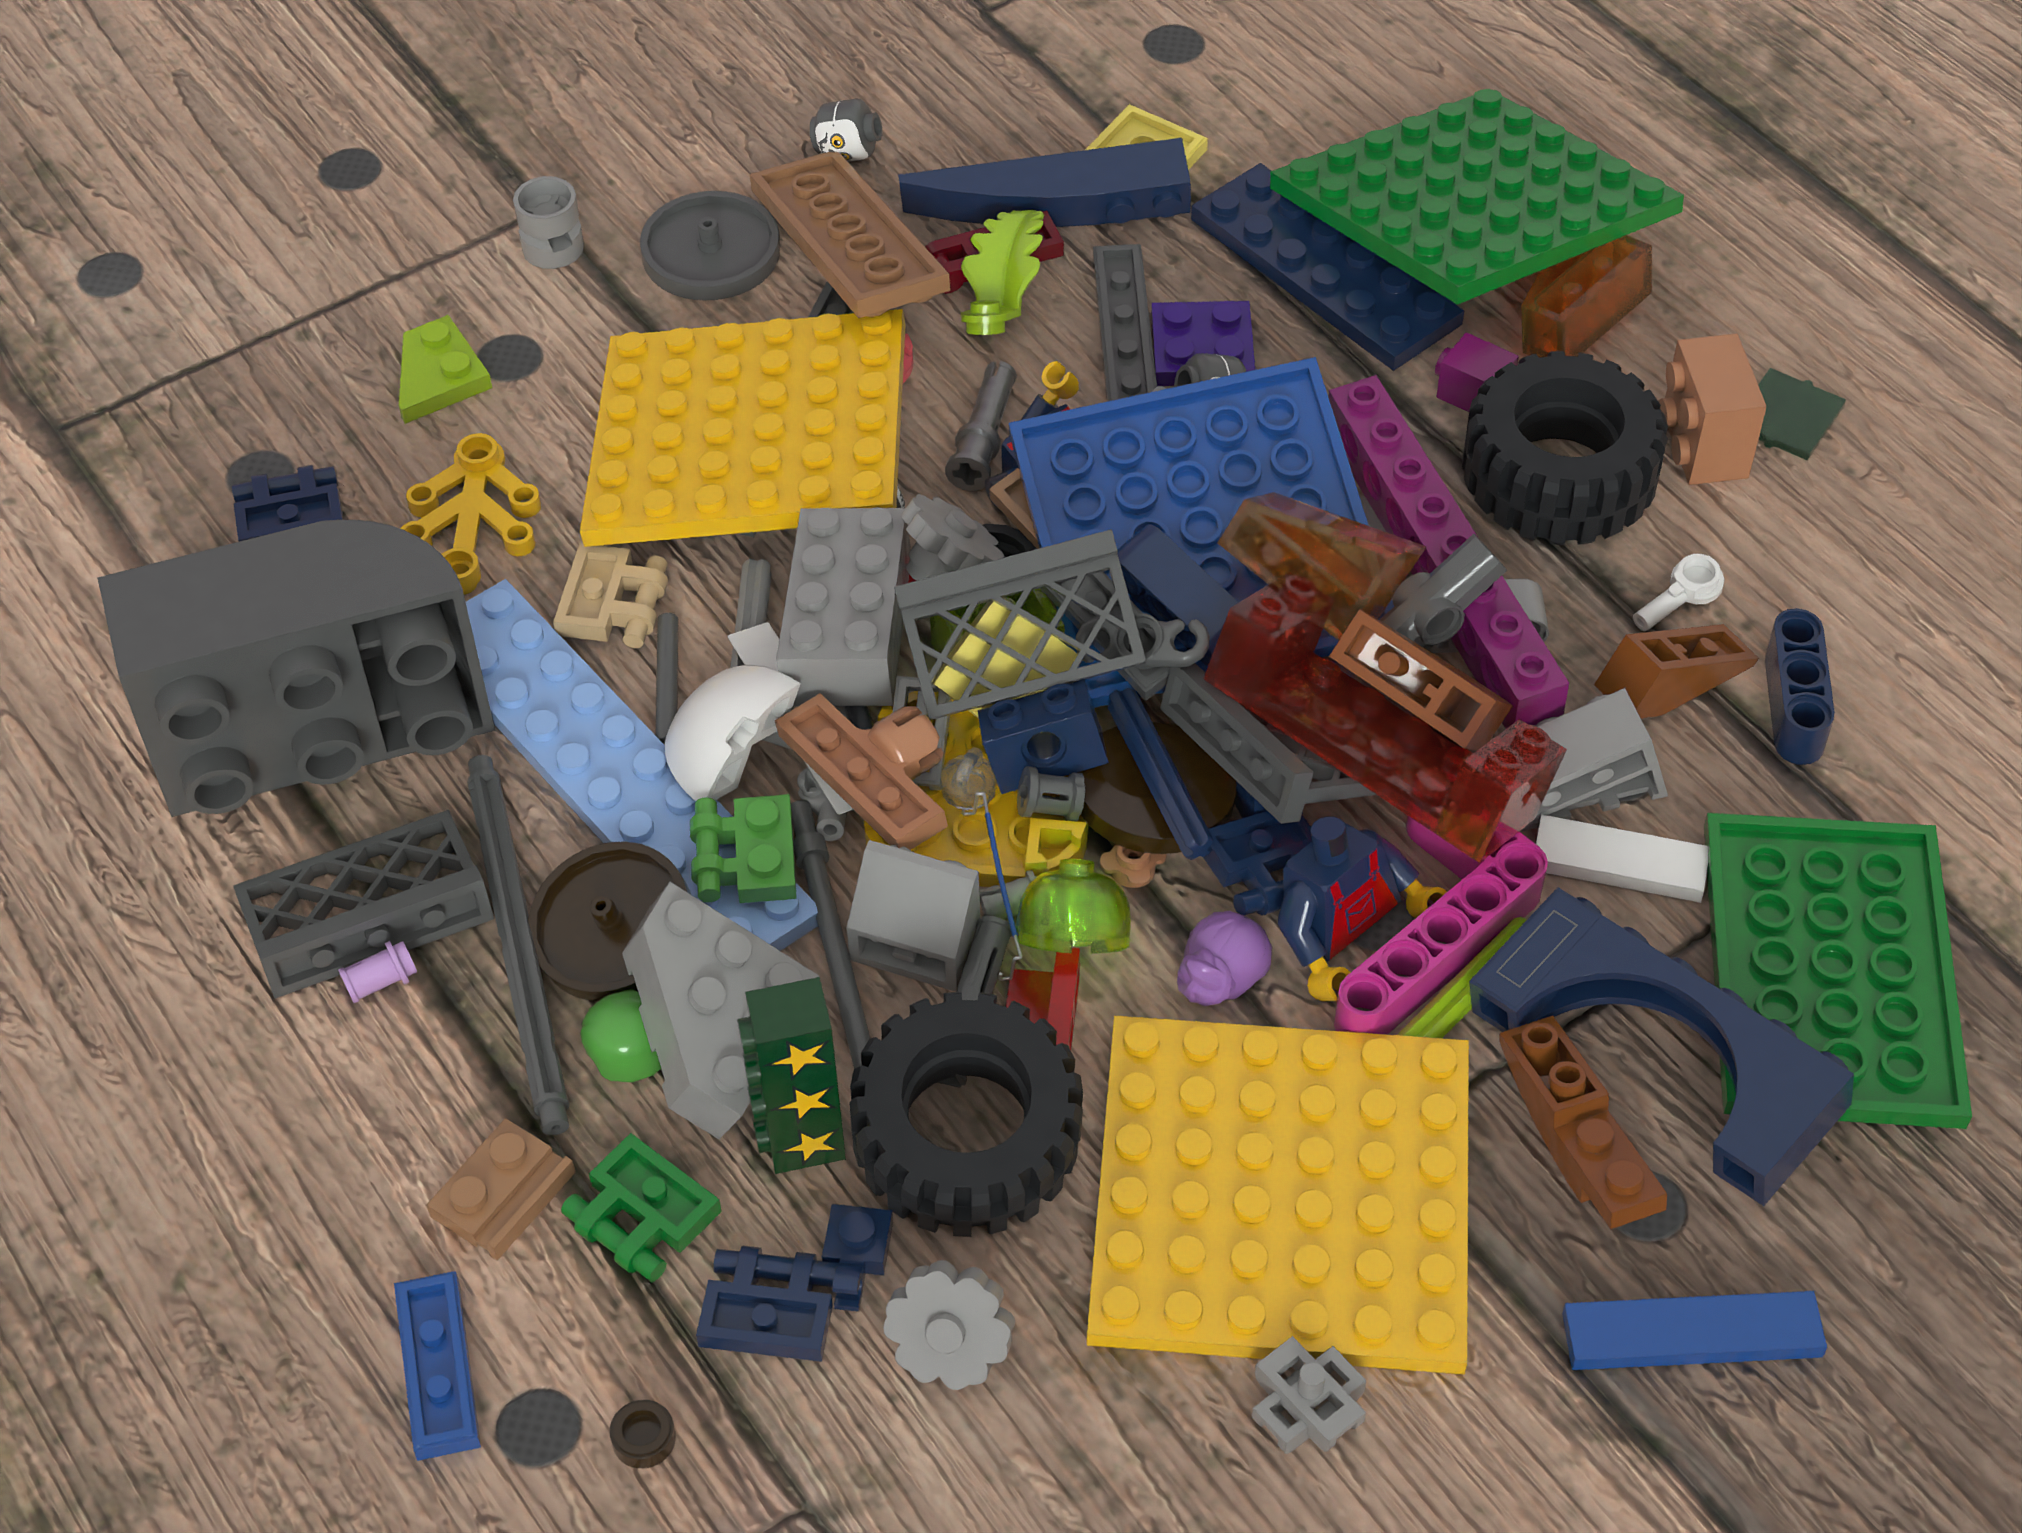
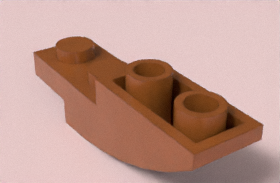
(1576, 1125)

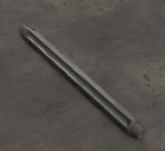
(518, 950)

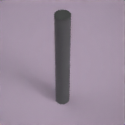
(666, 673)

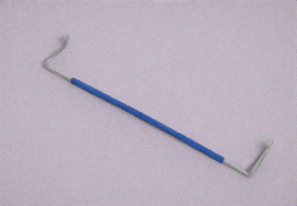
(1000, 878)

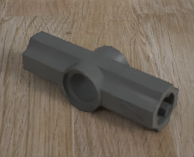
(1432, 604)

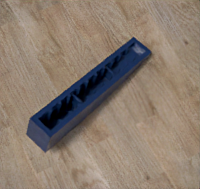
(1072, 186)

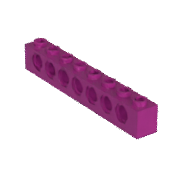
(1417, 506)

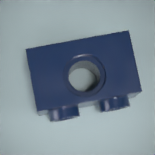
(1068, 740)

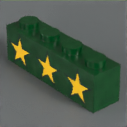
(792, 1075)

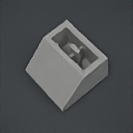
(913, 915)

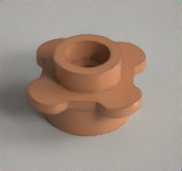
(1127, 871)

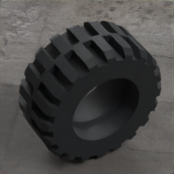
(1557, 493)
(968, 1041)

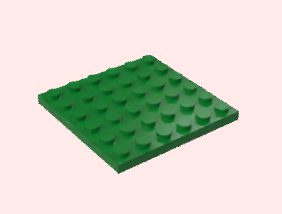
(1475, 194)

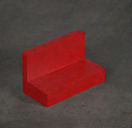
(1050, 994)

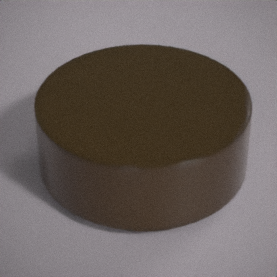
(642, 1434)

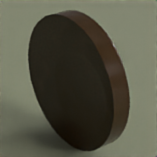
(1123, 807)
(592, 911)

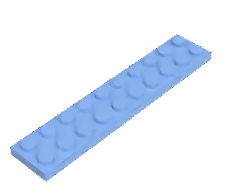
(601, 752)

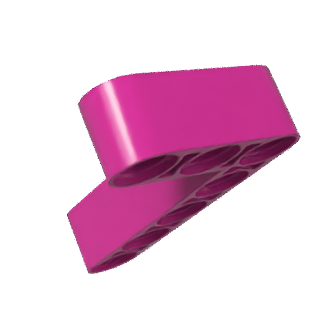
(1502, 885)

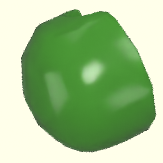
(617, 1038)

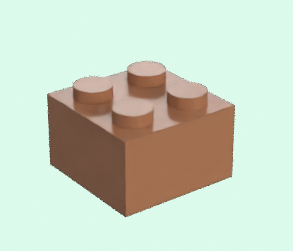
(1712, 409)

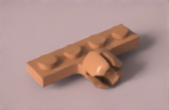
(872, 765)

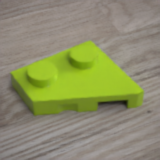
(438, 369)

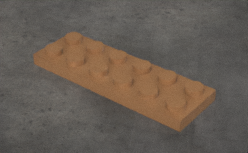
(850, 234)

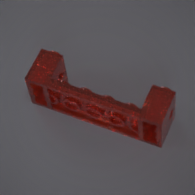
(1460, 795)

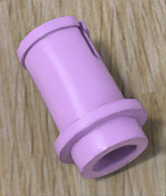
(378, 971)

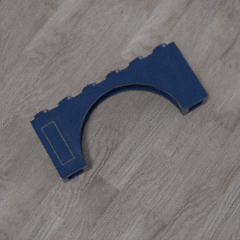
(1579, 958)

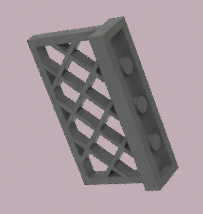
(1006, 578)
(1253, 753)
(416, 916)

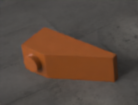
(1673, 666)
(1421, 682)

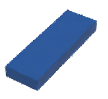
(436, 1366)

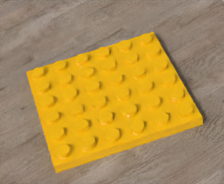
(744, 427)
(1283, 1194)

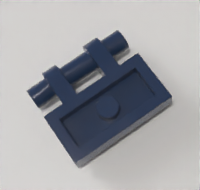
(286, 501)
(1248, 854)
(767, 1318)

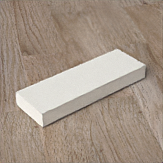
(1623, 858)

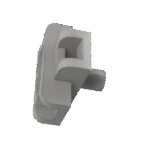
(1303, 1392)

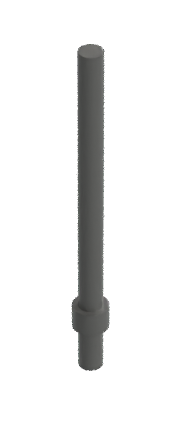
(811, 856)

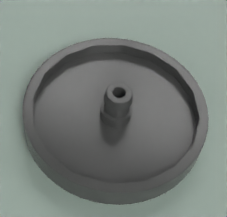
(710, 245)

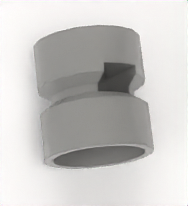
(548, 222)

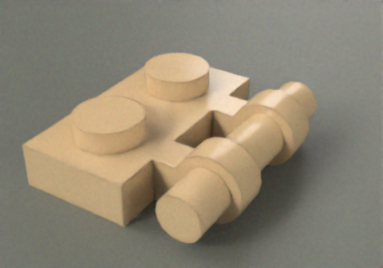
(595, 590)

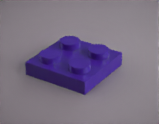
(1199, 327)

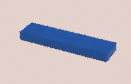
(1693, 1330)

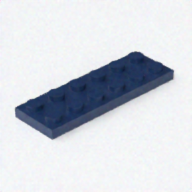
(1326, 270)

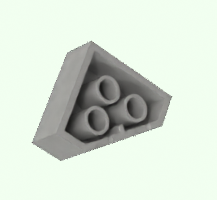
(692, 991)

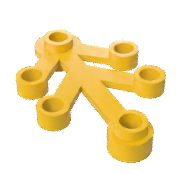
(475, 462)

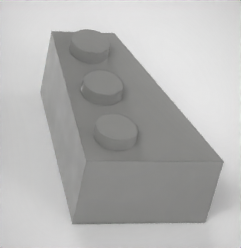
(1604, 759)

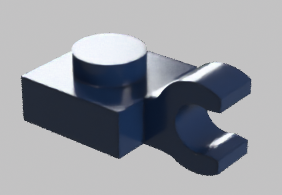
(860, 1245)

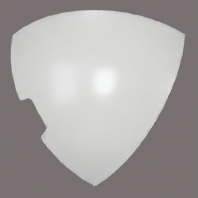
(721, 723)

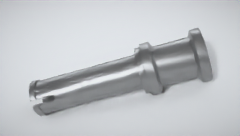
(978, 439)

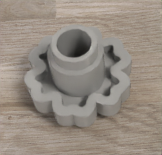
(945, 538)
(949, 1325)

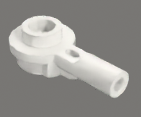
(1693, 580)

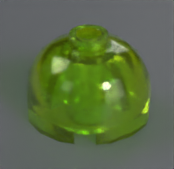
(1074, 910)

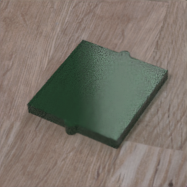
(1796, 413)

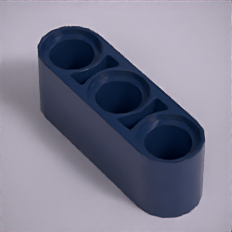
(1173, 586)
(1799, 686)

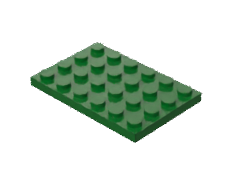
(1849, 949)

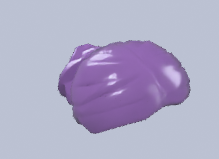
(1223, 958)

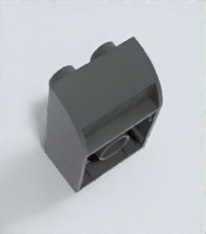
(293, 660)

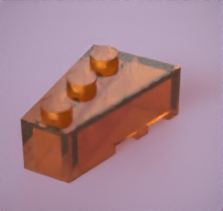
(1585, 297)
(1340, 556)

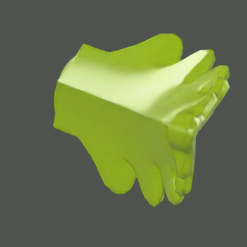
(1001, 270)

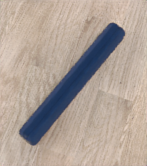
(1160, 774)

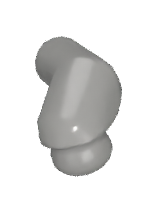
(829, 822)

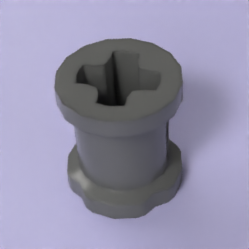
(1067, 804)

